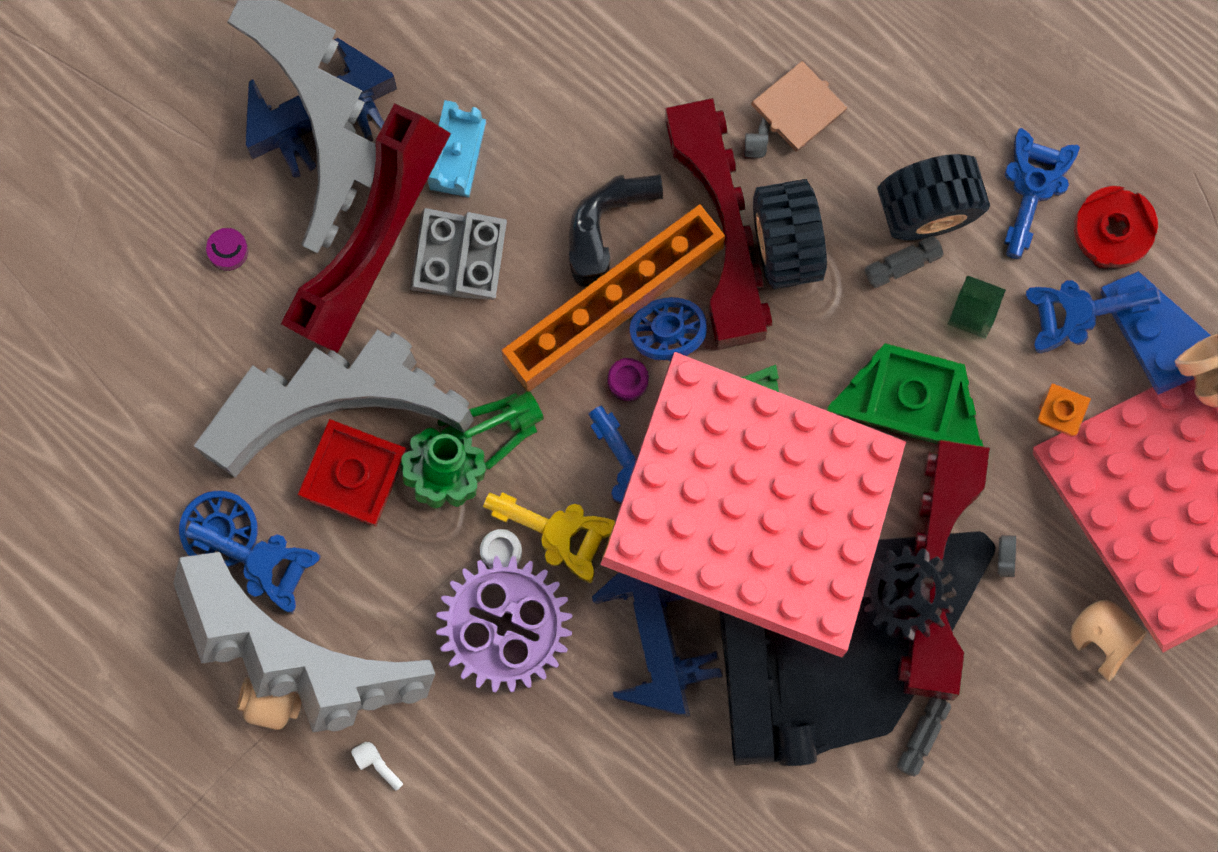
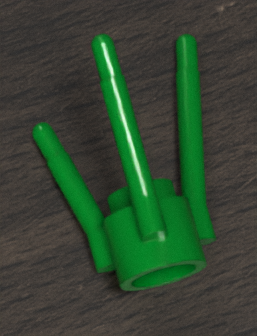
(517, 412)

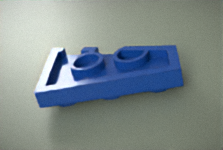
(1157, 334)

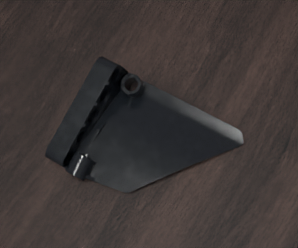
(803, 701)

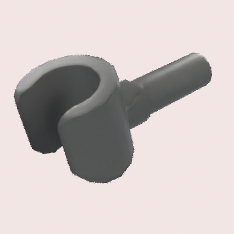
(757, 143)

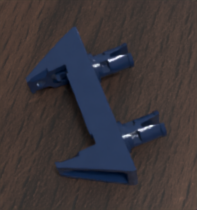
(286, 124)
(667, 670)

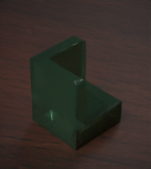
(976, 306)

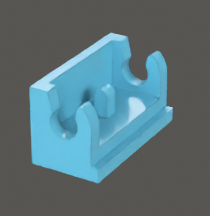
(459, 158)

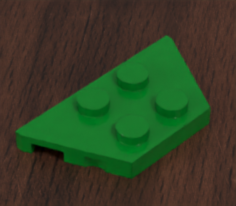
(911, 397)

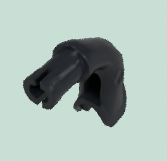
(586, 250)

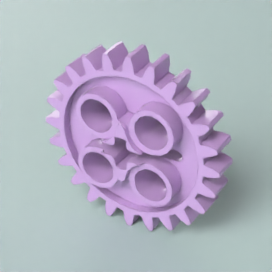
(519, 588)

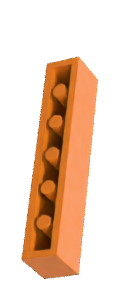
(613, 298)

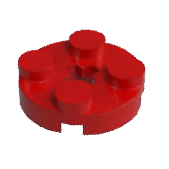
(1123, 206)

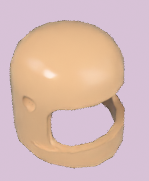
(1202, 364)
(1111, 630)

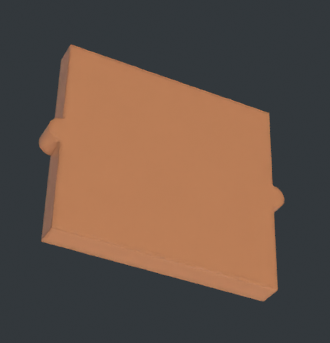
(799, 106)

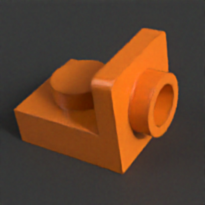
(1062, 410)

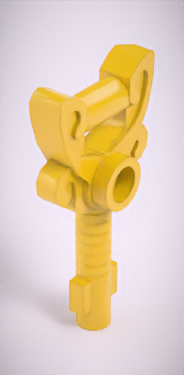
(557, 532)

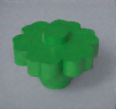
(443, 467)

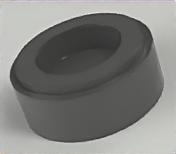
(1007, 556)

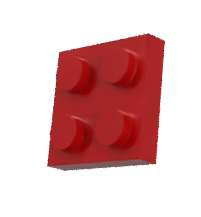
(352, 472)

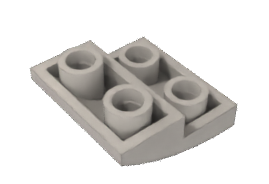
(458, 254)

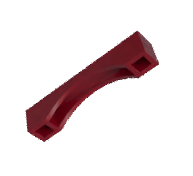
(698, 145)
(404, 160)
(956, 481)

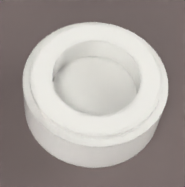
(500, 544)

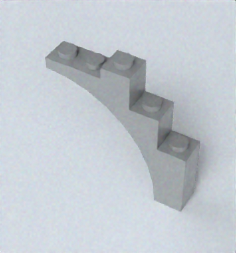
(342, 156)
(379, 377)
(278, 661)

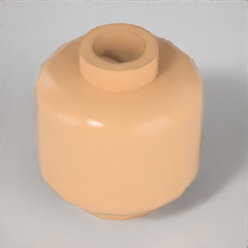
(267, 711)

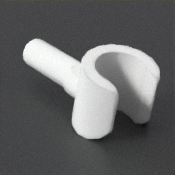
(367, 754)

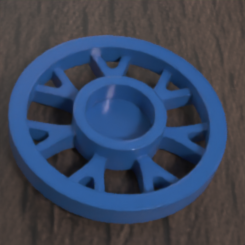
(668, 328)
(220, 520)

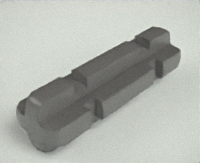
(904, 262)
(923, 736)

